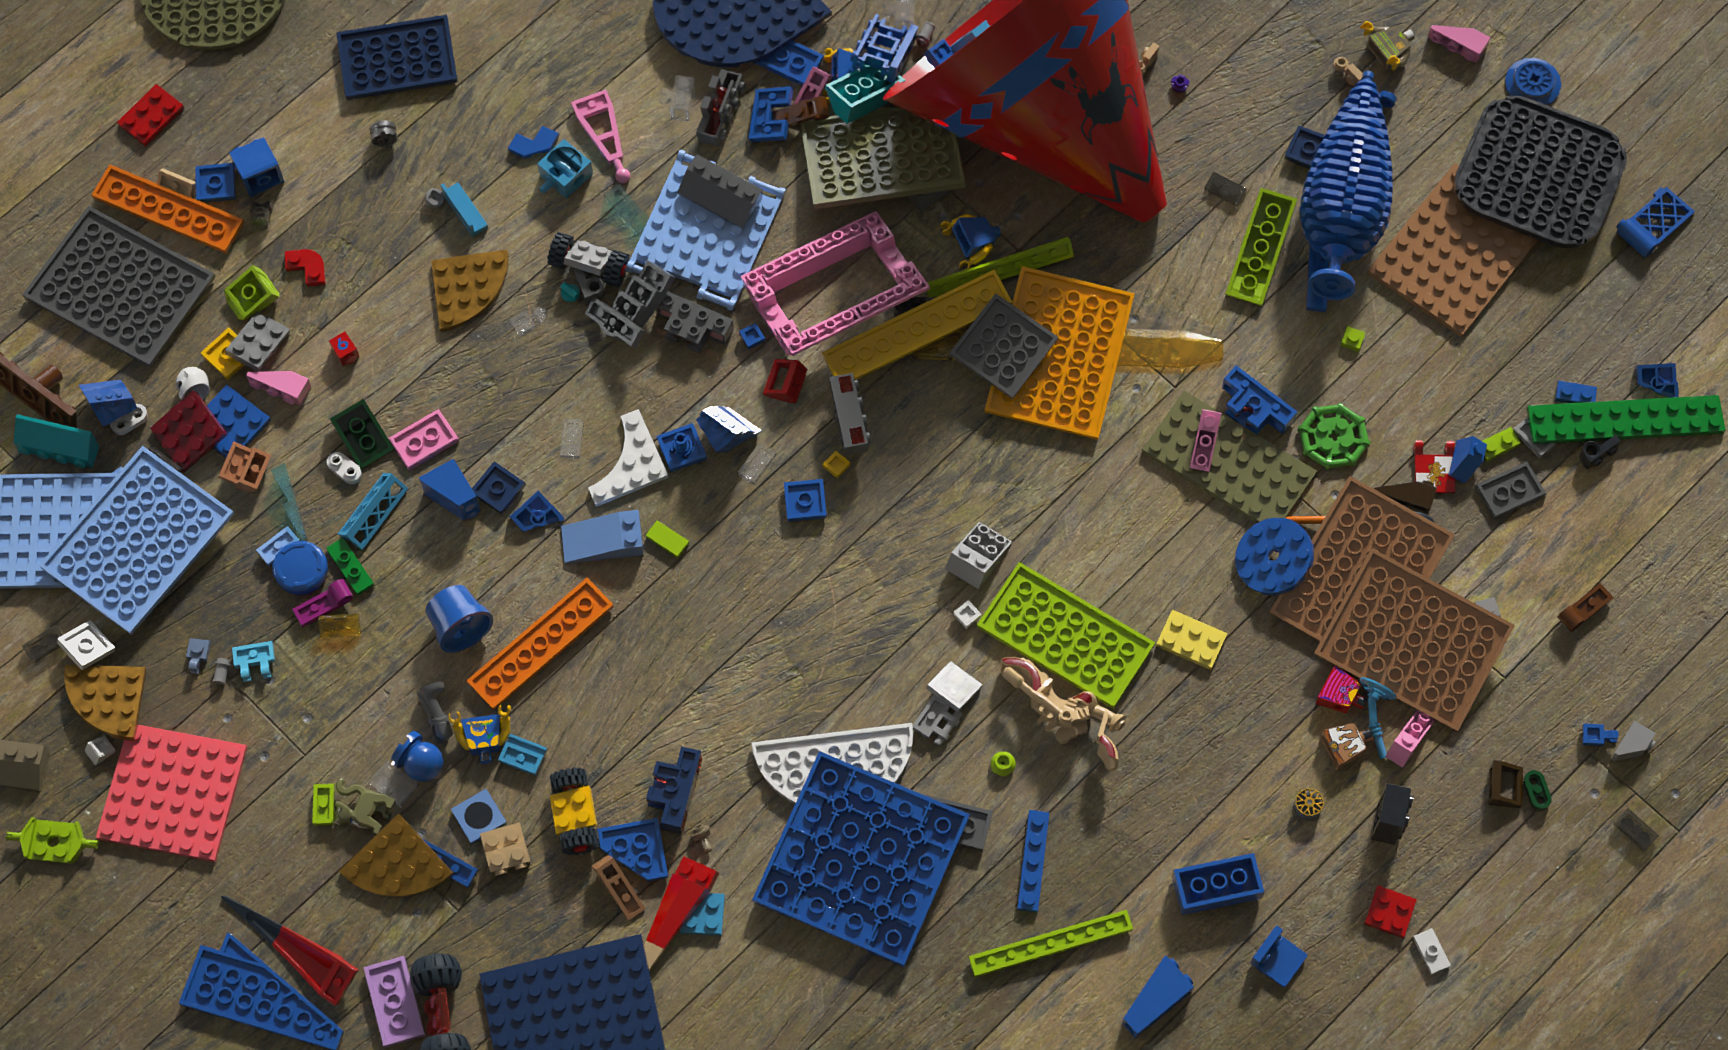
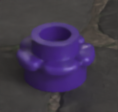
(1179, 87)

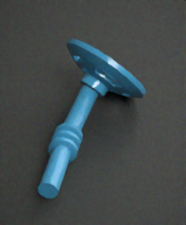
(1376, 691)

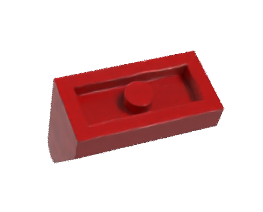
(792, 383)

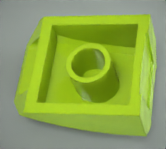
(250, 293)

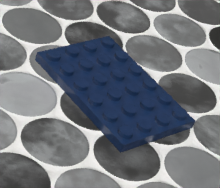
(396, 57)

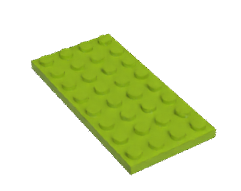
(1066, 635)

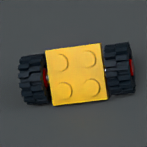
(573, 811)

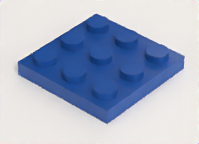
(238, 418)

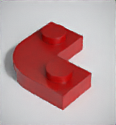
(310, 262)

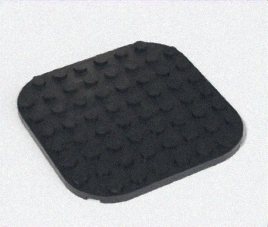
(1540, 171)

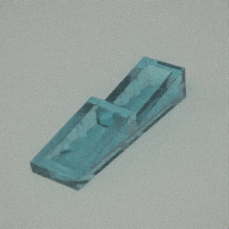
(627, 209)
(291, 508)

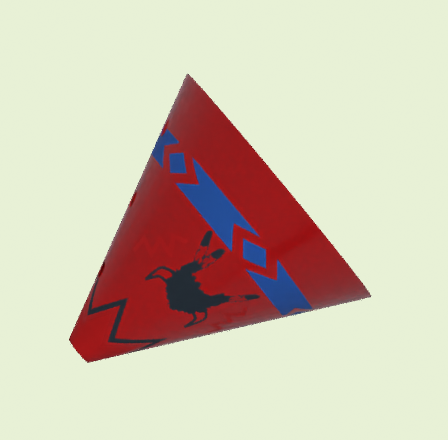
(1053, 93)

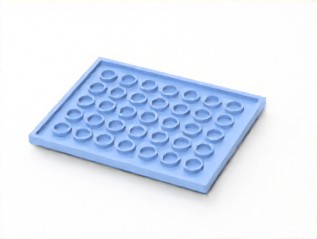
(136, 540)

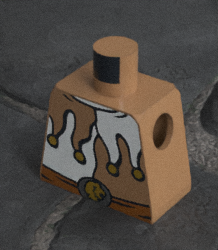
(1345, 744)

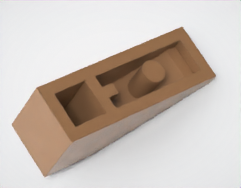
(618, 887)

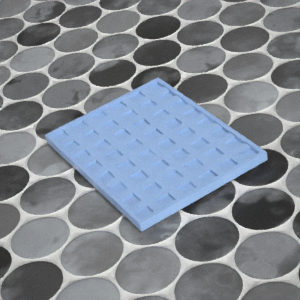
(36, 516)

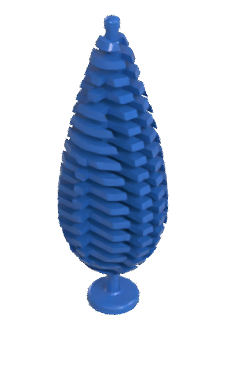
(1348, 189)

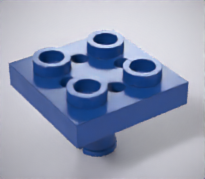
(679, 441)

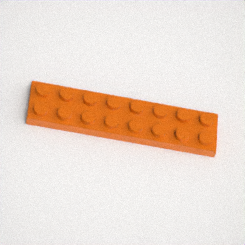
(168, 209)
(540, 644)

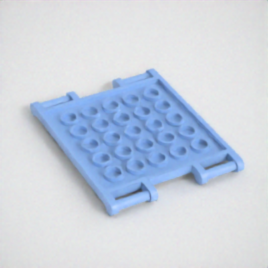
(701, 244)

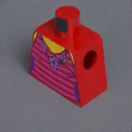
(1340, 692)

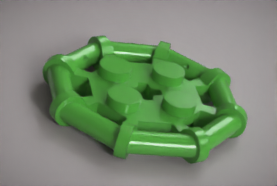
(1339, 427)

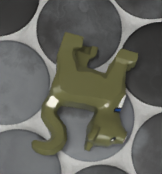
(367, 806)

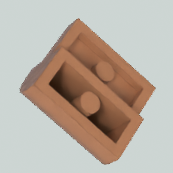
(244, 467)

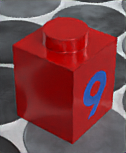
(344, 348)

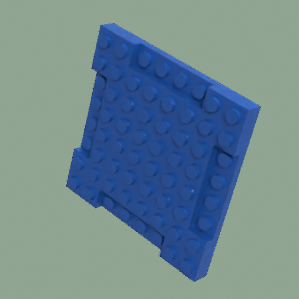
(861, 858)

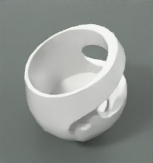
(192, 379)

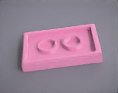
(423, 439)

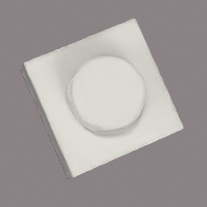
(967, 614)

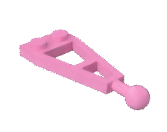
(591, 106)

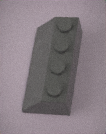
(720, 191)

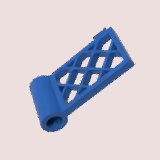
(1641, 236)

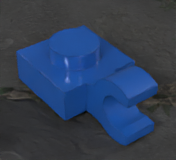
(1596, 735)

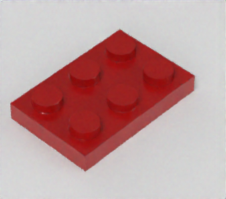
(150, 115)

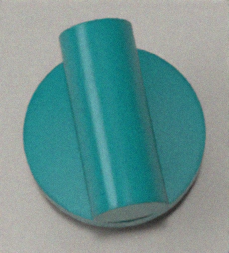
(569, 292)

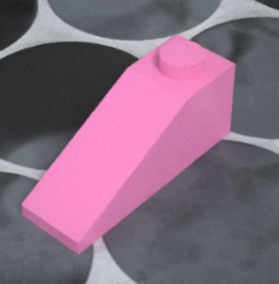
(813, 85)

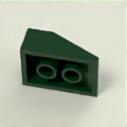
(361, 433)

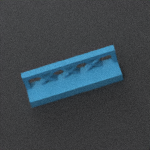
(366, 509)

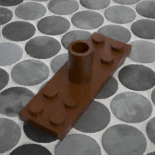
(36, 393)

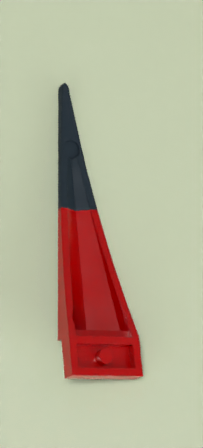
(317, 965)

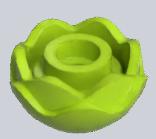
(1007, 768)

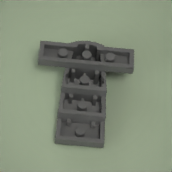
(633, 306)

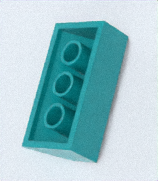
(859, 93)
(55, 441)

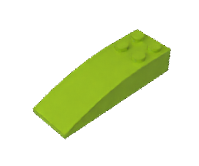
(1261, 246)

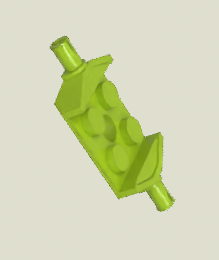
(38, 833)

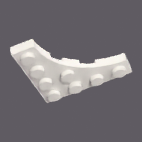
(637, 466)

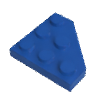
(636, 847)

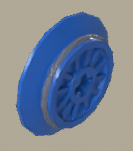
(1519, 81)

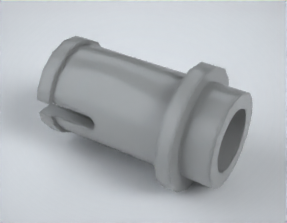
(924, 37)
(221, 671)

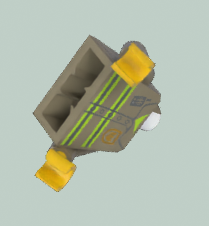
(1388, 44)

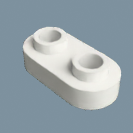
(130, 421)
(343, 467)

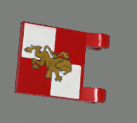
(1435, 467)

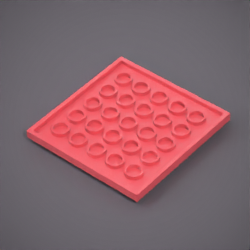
(172, 793)

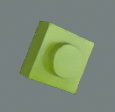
(1353, 339)

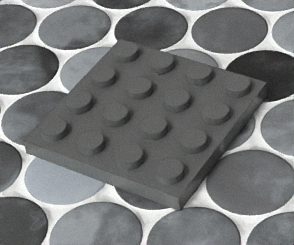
(1004, 346)

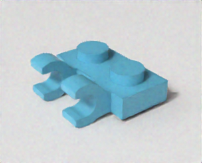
(253, 655)

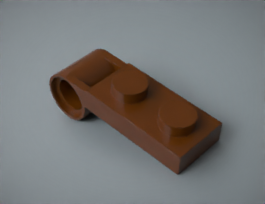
(814, 108)
(1585, 607)

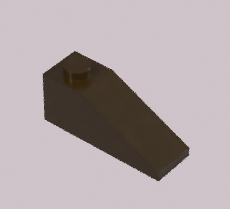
(1413, 494)

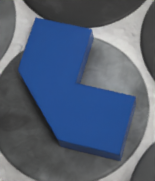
(526, 147)

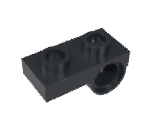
(1608, 448)

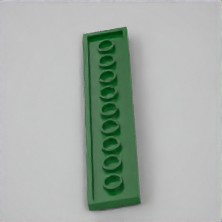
(1625, 419)

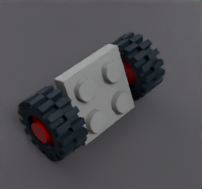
(588, 258)

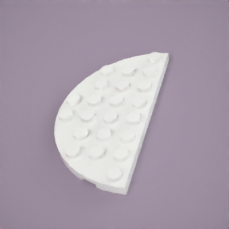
(877, 750)

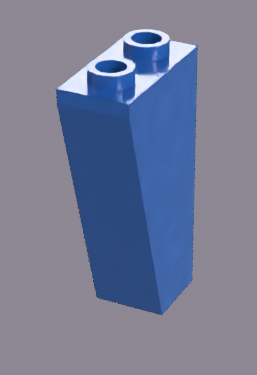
(1159, 996)

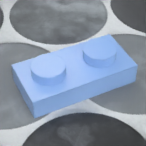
(273, 546)

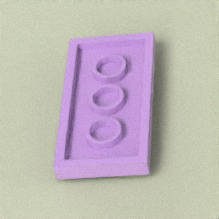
(394, 1001)

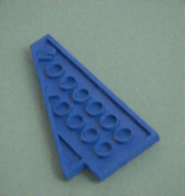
(247, 991)

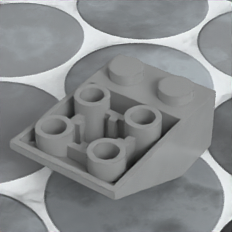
(977, 555)

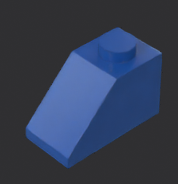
(1467, 458)

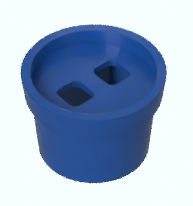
(458, 619)

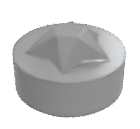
(434, 198)

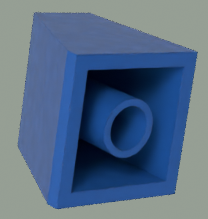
(257, 166)
(450, 490)

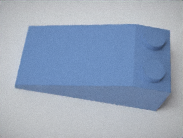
(603, 538)

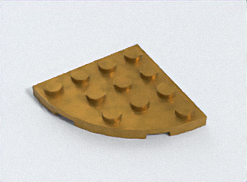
(467, 285)
(107, 697)
(396, 863)

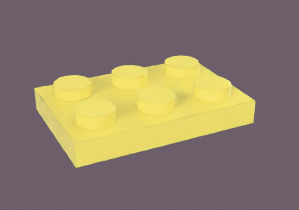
(1191, 639)

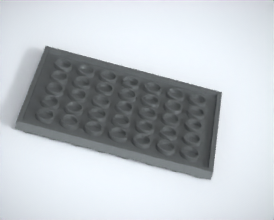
(119, 286)

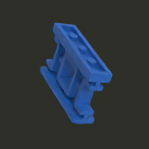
(880, 57)

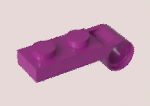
(324, 603)

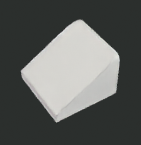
(99, 750)

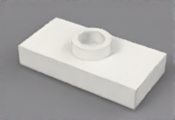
(1431, 951)

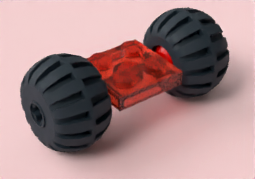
(436, 977)

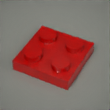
(1390, 911)

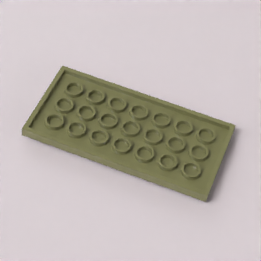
(1243, 469)

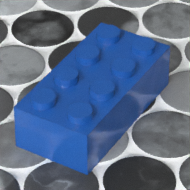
(1217, 884)

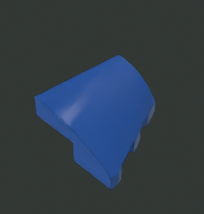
(1658, 378)
(535, 513)

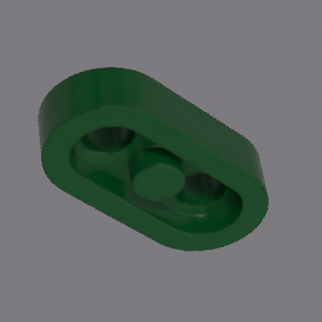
(1537, 791)

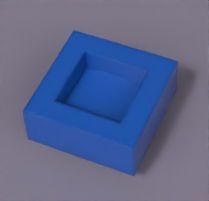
(752, 336)

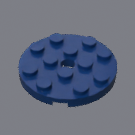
(1285, 572)

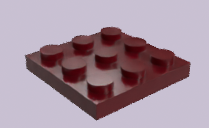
(188, 431)

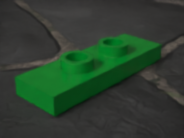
(350, 566)

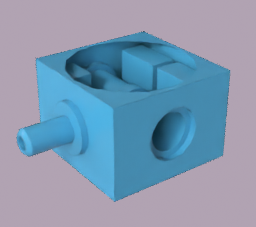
(564, 169)

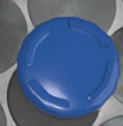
(300, 567)

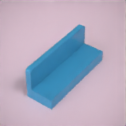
(464, 209)

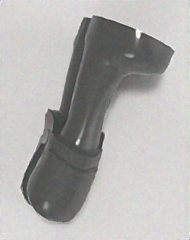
(437, 719)

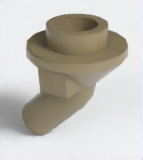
(700, 833)

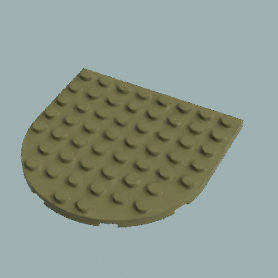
(211, 22)

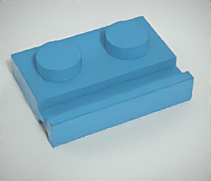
(522, 754)

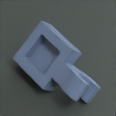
(197, 651)

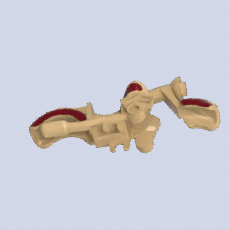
(1068, 714)

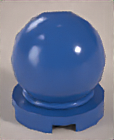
(420, 759)

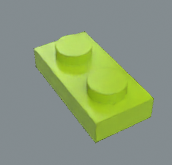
(1500, 444)
(323, 804)

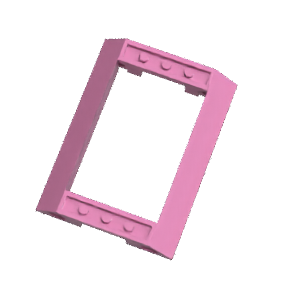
(819, 254)

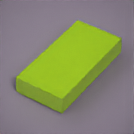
(667, 539)

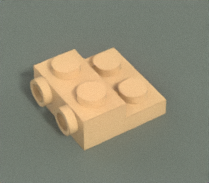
(505, 849)

